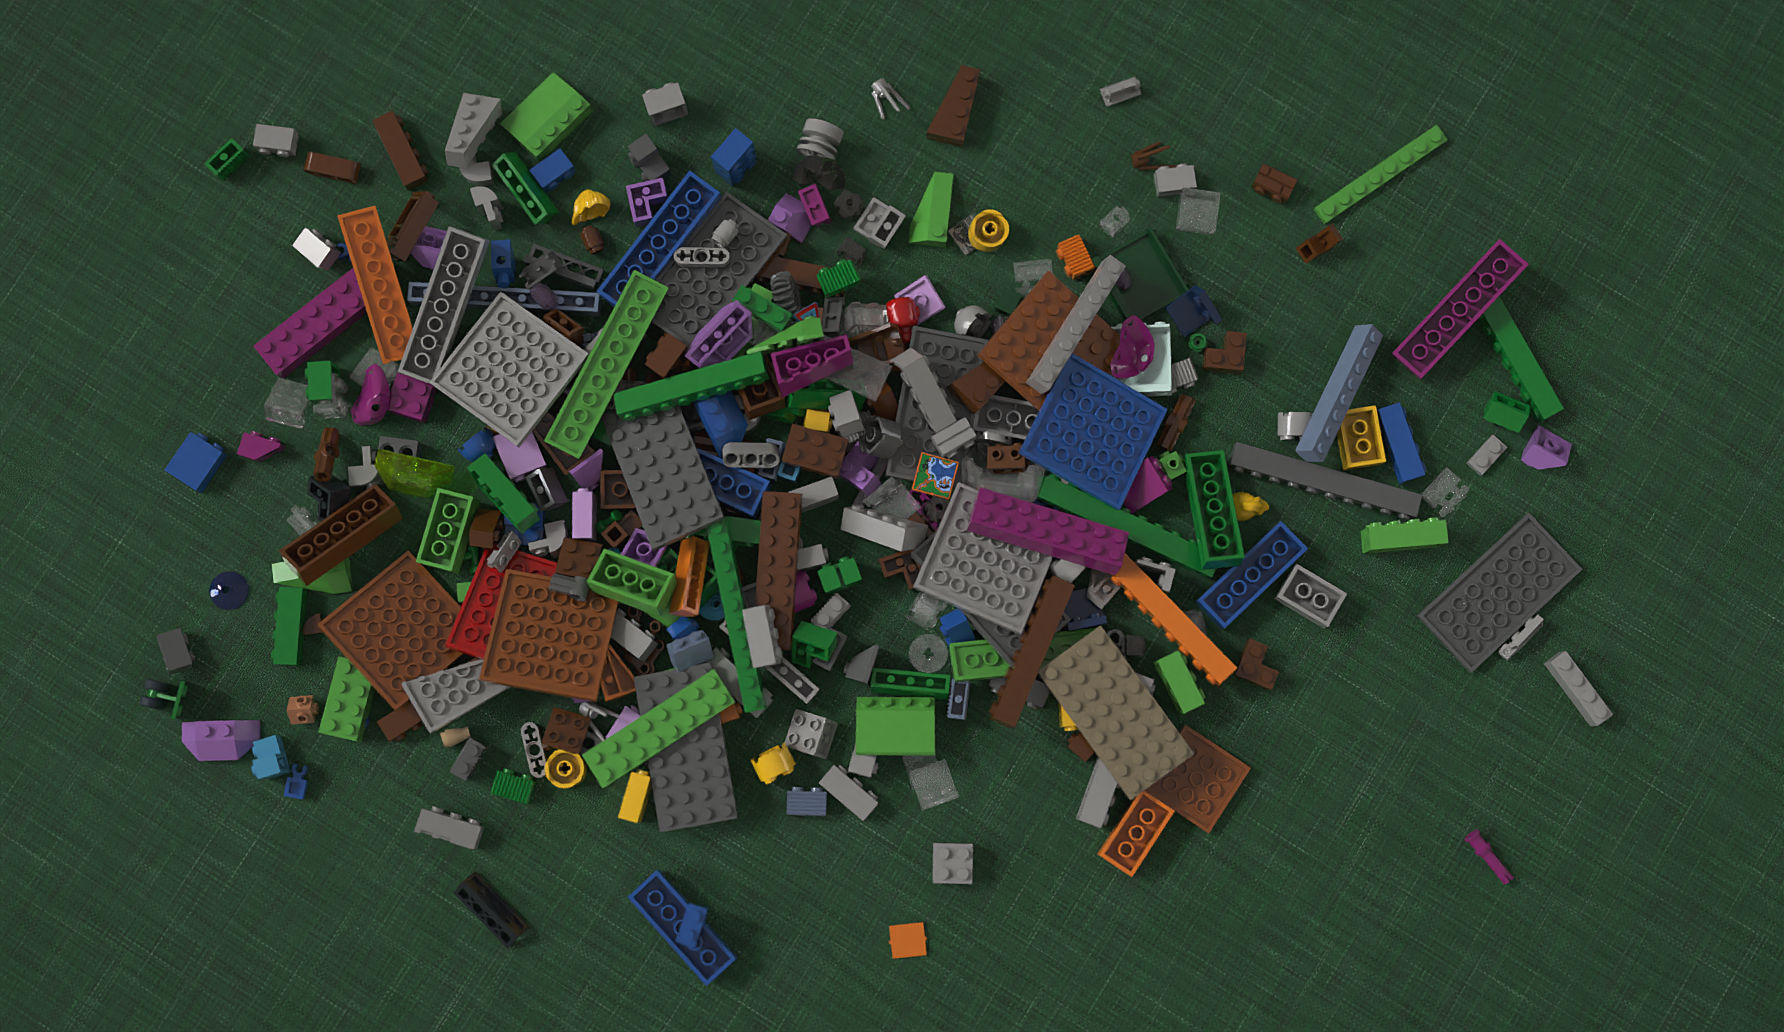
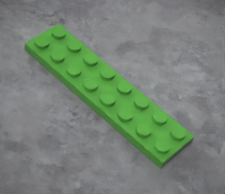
(980, 661)
(658, 728)

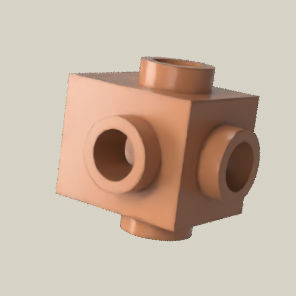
(302, 709)

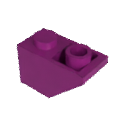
(259, 448)

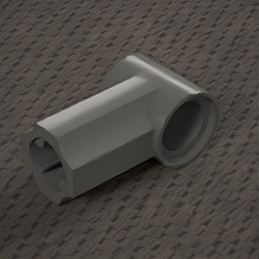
(574, 587)

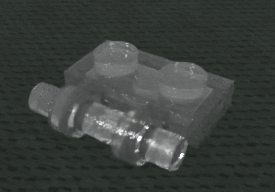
(1030, 271)
(1439, 489)

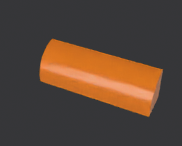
(690, 577)

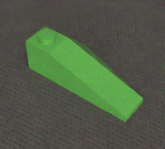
(932, 216)
(799, 334)
(334, 581)

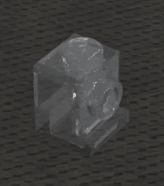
(1110, 225)

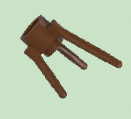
(1140, 157)

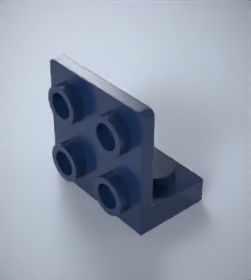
(1192, 310)
(1083, 611)

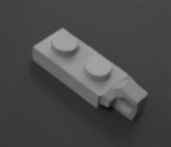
(1521, 638)

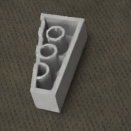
(472, 123)
(925, 389)

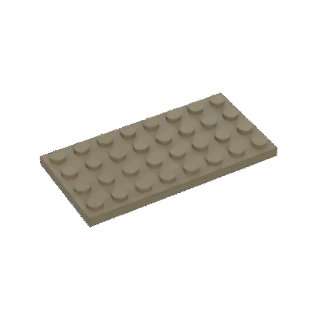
(1115, 712)

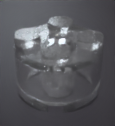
(925, 610)
(937, 647)

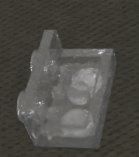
(300, 520)

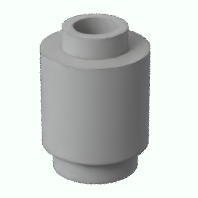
(725, 233)

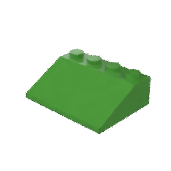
(547, 117)
(895, 726)

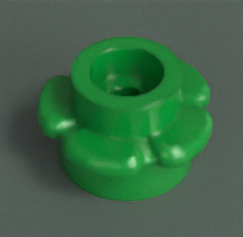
(1197, 347)

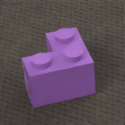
(643, 196)
(857, 470)

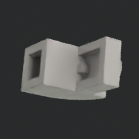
(478, 173)
(361, 475)
(555, 533)

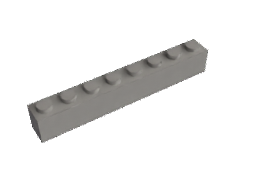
(1075, 324)

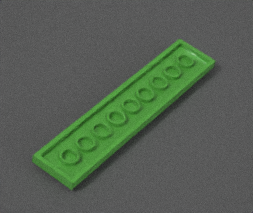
(606, 364)

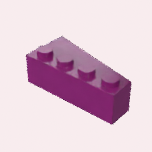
(810, 363)

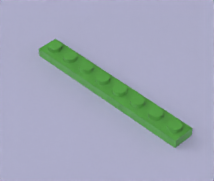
(1380, 174)

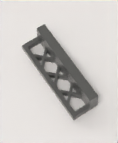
(563, 272)

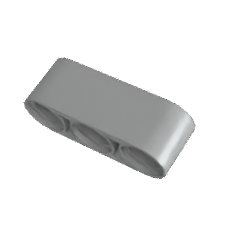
(758, 460)

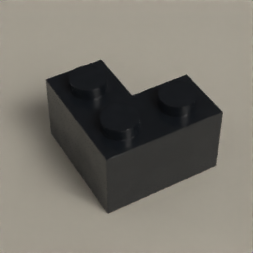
(329, 494)

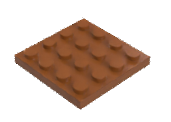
(1202, 783)

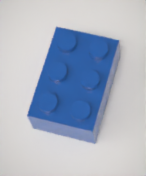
(734, 157)

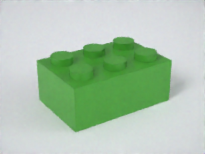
(1179, 682)

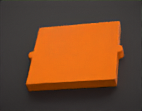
(907, 940)

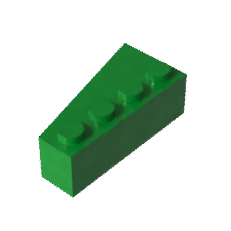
(503, 493)

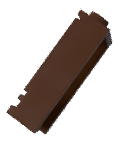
(410, 224)
(891, 337)

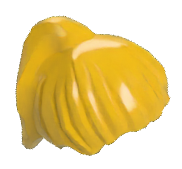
(590, 206)
(1248, 505)

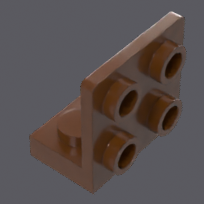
(565, 731)

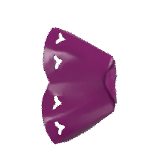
(1132, 349)
(369, 395)

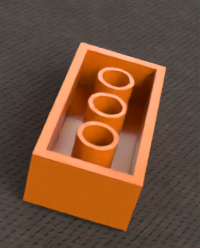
(1135, 832)

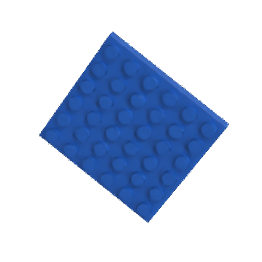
(1093, 431)

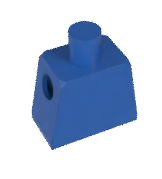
(503, 270)

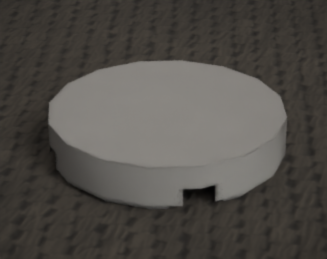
(993, 438)

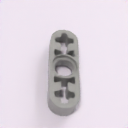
(696, 250)
(525, 737)

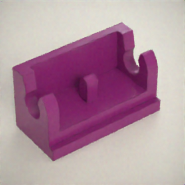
(815, 205)

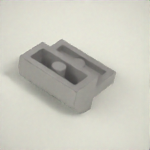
(488, 205)
(879, 223)

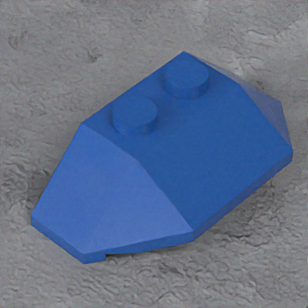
(721, 420)

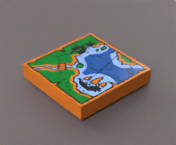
(935, 476)

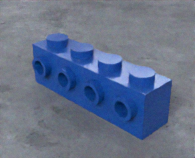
(1400, 444)

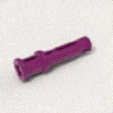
(1484, 849)

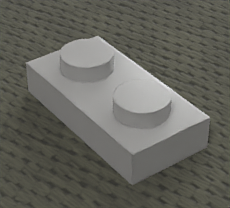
(1486, 455)

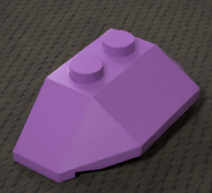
(721, 336)
(220, 738)

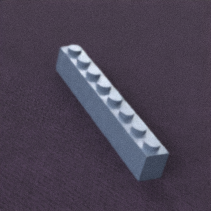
(1339, 393)

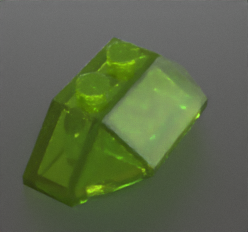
(412, 474)

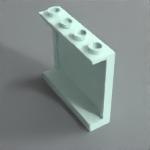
(1150, 381)

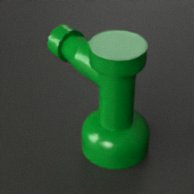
(603, 524)
(472, 554)

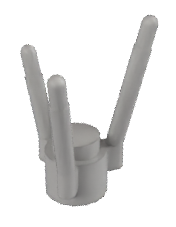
(883, 90)
(593, 710)

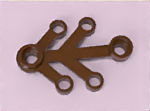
(655, 653)

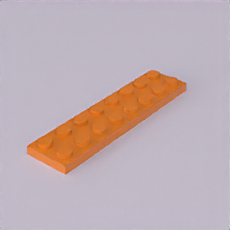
(377, 281)

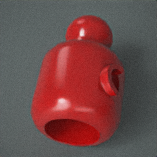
(905, 314)

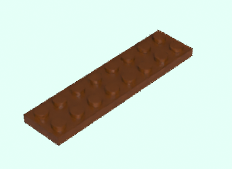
(779, 560)

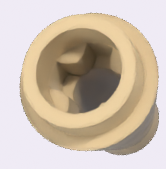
(454, 736)

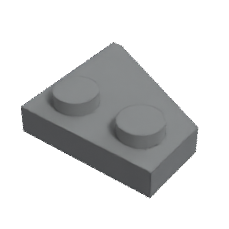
(1101, 588)

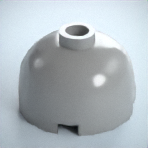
(972, 321)

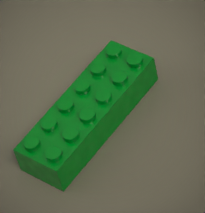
(1213, 510)

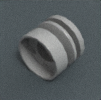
(819, 139)

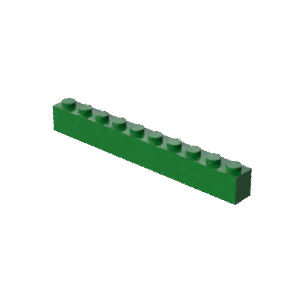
(1141, 533)
(733, 604)

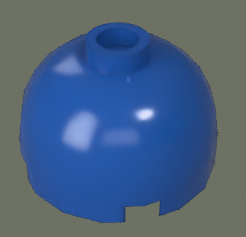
(478, 445)

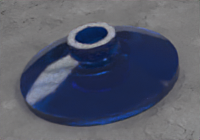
(236, 595)

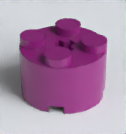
(804, 595)

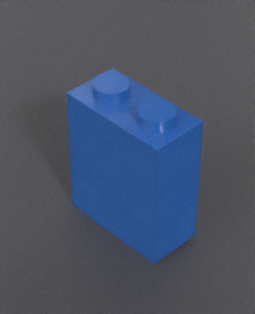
(196, 461)

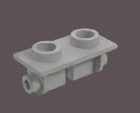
(1121, 91)
(507, 548)

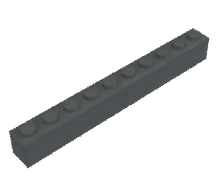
(1325, 481)

